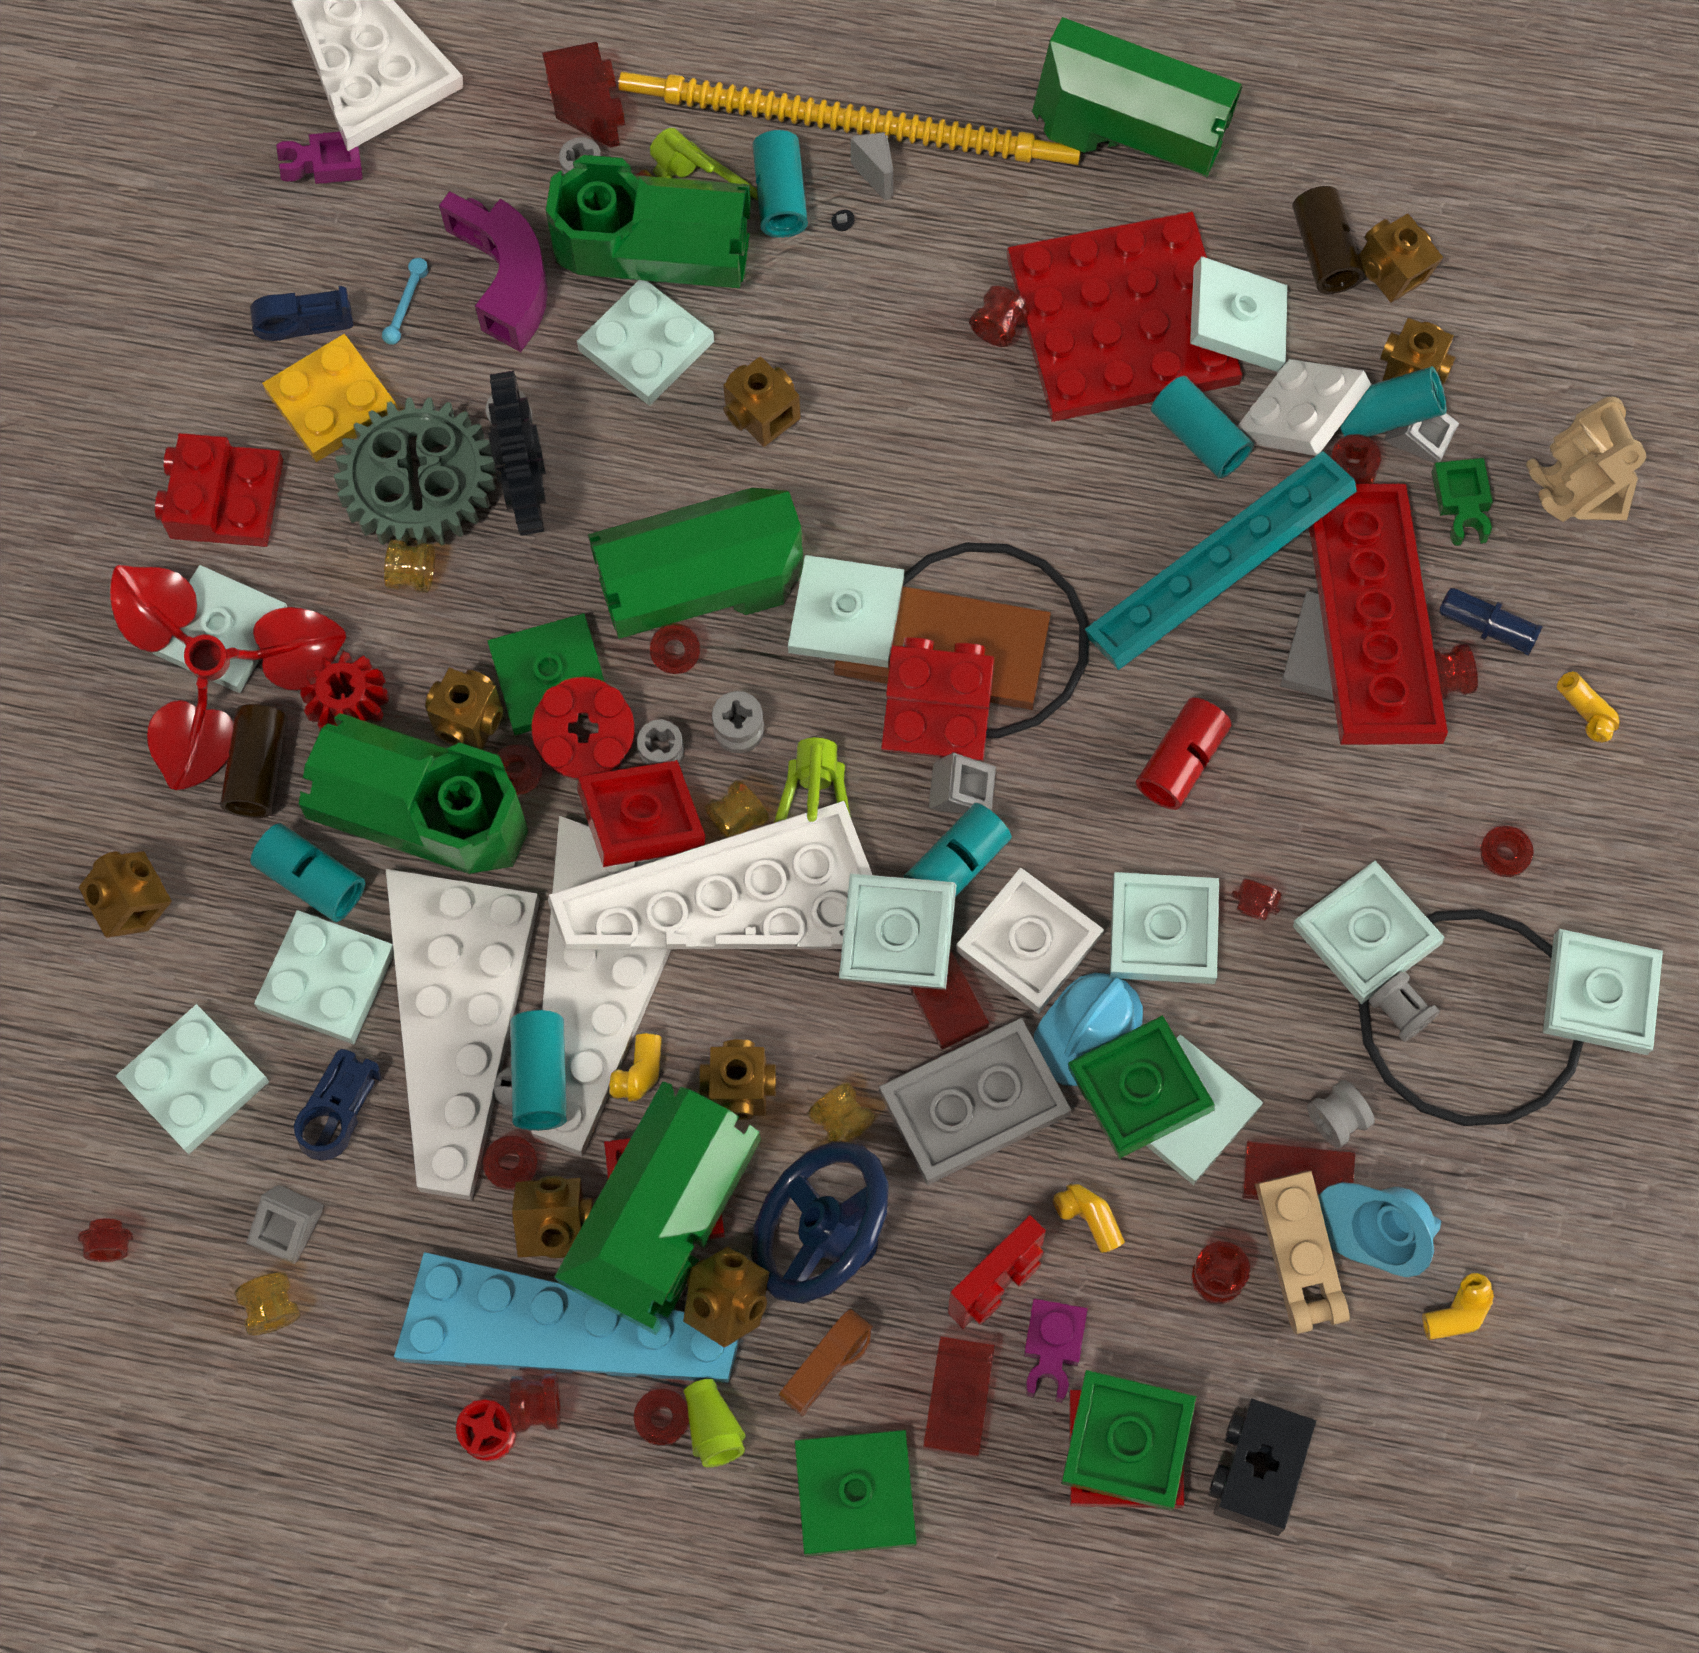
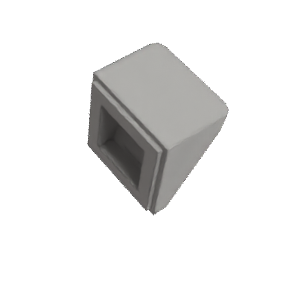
(873, 162)
(1426, 438)
(960, 783)
(284, 1223)

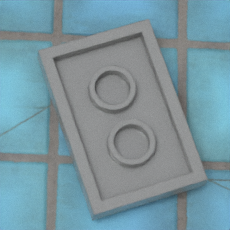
(974, 1101)

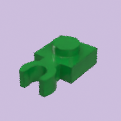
(1464, 492)

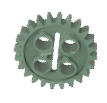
(460, 467)

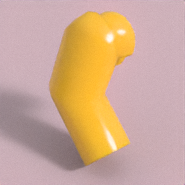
(1599, 714)
(642, 1074)
(1092, 1209)
(1466, 1311)

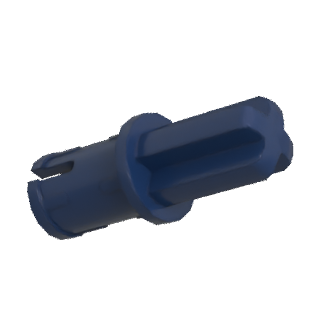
(1490, 620)

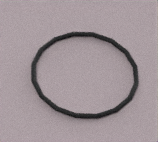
(1061, 582)
(1445, 1114)

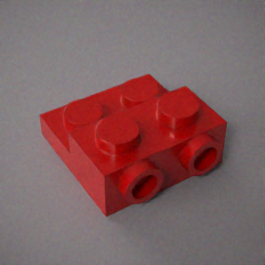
(218, 491)
(937, 700)

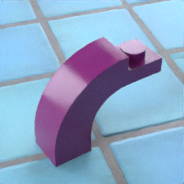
(519, 293)

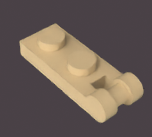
(1301, 1250)

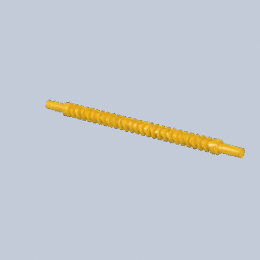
(676, 90)

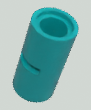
(779, 183)
(1397, 404)
(1202, 427)
(963, 848)
(307, 872)
(538, 1070)

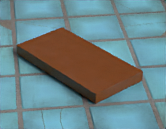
(1008, 632)

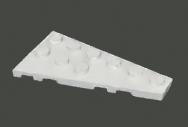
(373, 64)
(743, 892)
(457, 987)
(595, 992)

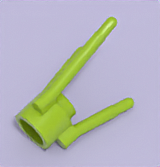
(680, 157)
(816, 769)

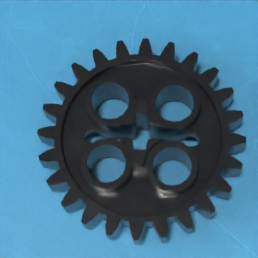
(516, 453)

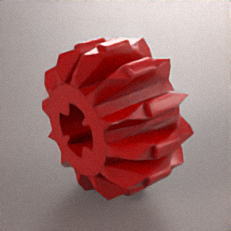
(344, 678)

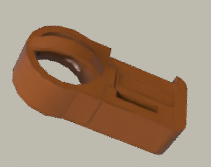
(826, 1361)

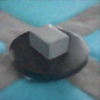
(843, 220)

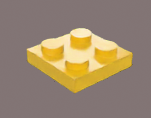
(327, 396)

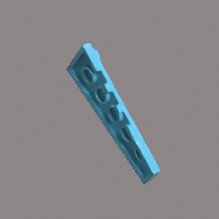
(517, 1321)

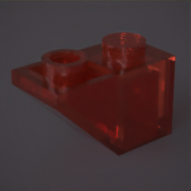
(581, 93)

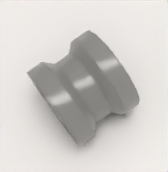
(739, 734)
(1340, 1114)

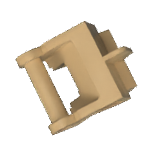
(1593, 466)

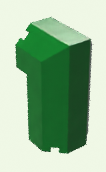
(1135, 97)
(648, 226)
(700, 560)
(414, 796)
(658, 1205)

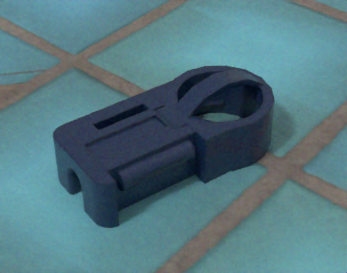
(291, 316)
(340, 1097)

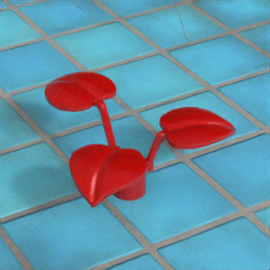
(187, 739)

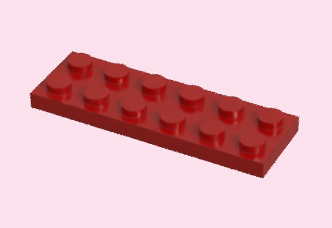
(1377, 621)

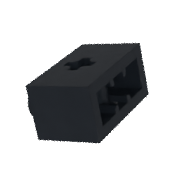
(1266, 1500)

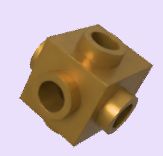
(1398, 256)
(1418, 348)
(761, 400)
(464, 708)
(124, 893)
(742, 1096)
(548, 1216)
(726, 1296)

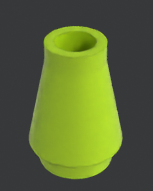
(713, 1428)

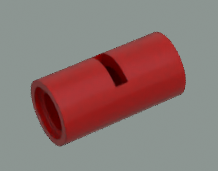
(1183, 753)

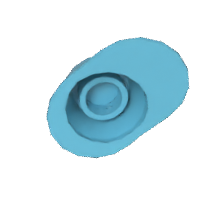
(1084, 1018)
(1380, 1227)

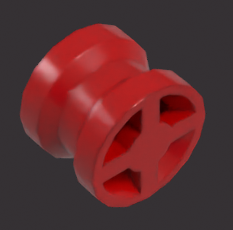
(477, 1424)

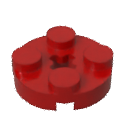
(603, 707)

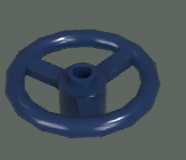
(827, 1228)

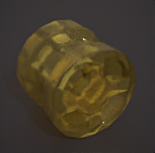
(409, 566)
(736, 810)
(841, 1114)
(267, 1303)

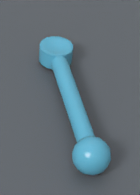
(418, 270)

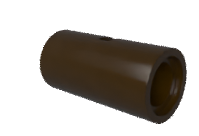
(1328, 240)
(253, 761)

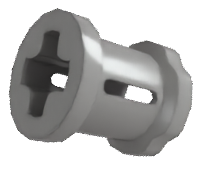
(1404, 1006)

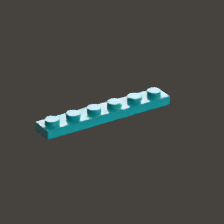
(1221, 560)

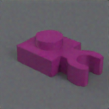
(323, 157)
(1054, 1339)

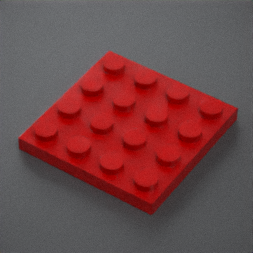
(1115, 315)

